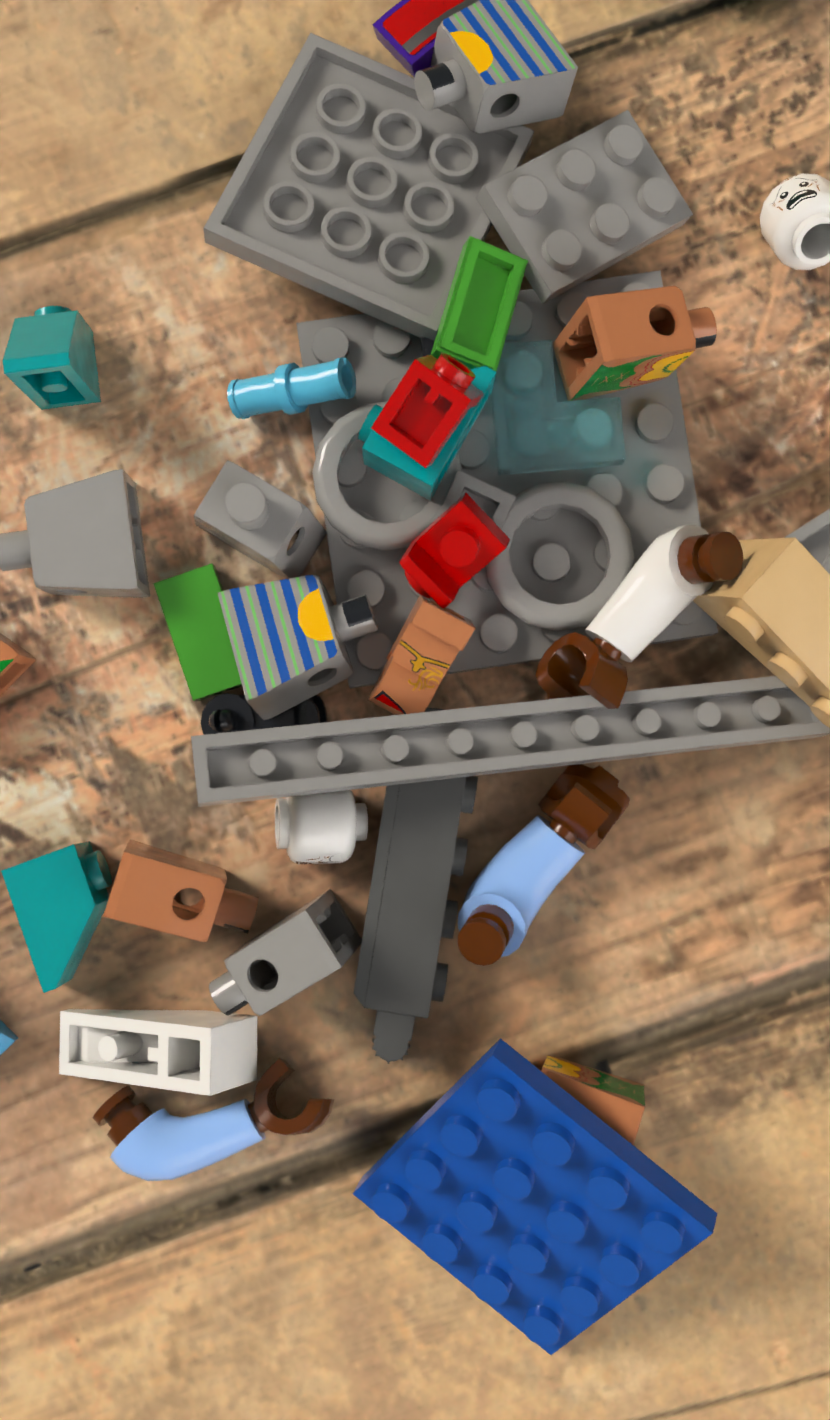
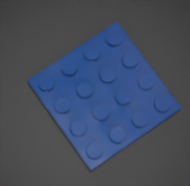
(533, 1200)

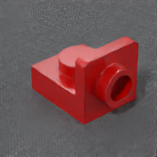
(428, 406)
(452, 551)

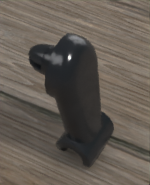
(234, 714)

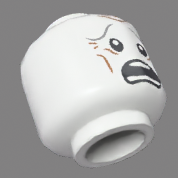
(798, 221)
(320, 826)

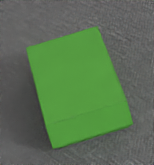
(480, 305)
(199, 631)

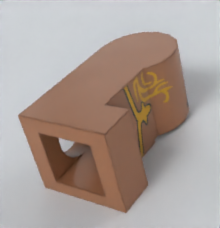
(420, 657)

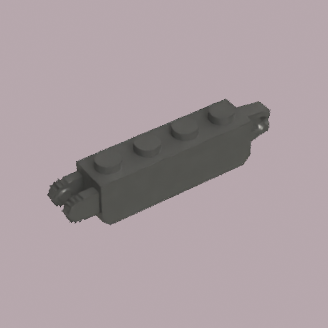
(410, 906)

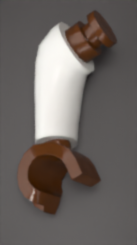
(647, 600)

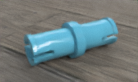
(292, 388)

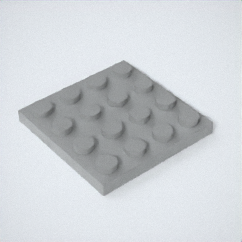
(362, 188)

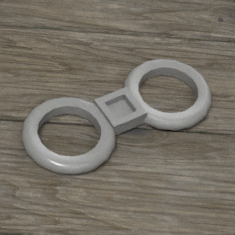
(502, 507)

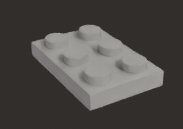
(584, 205)

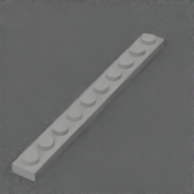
(495, 739)

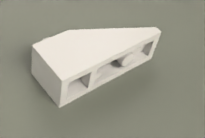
(160, 1048)

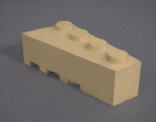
(780, 615)

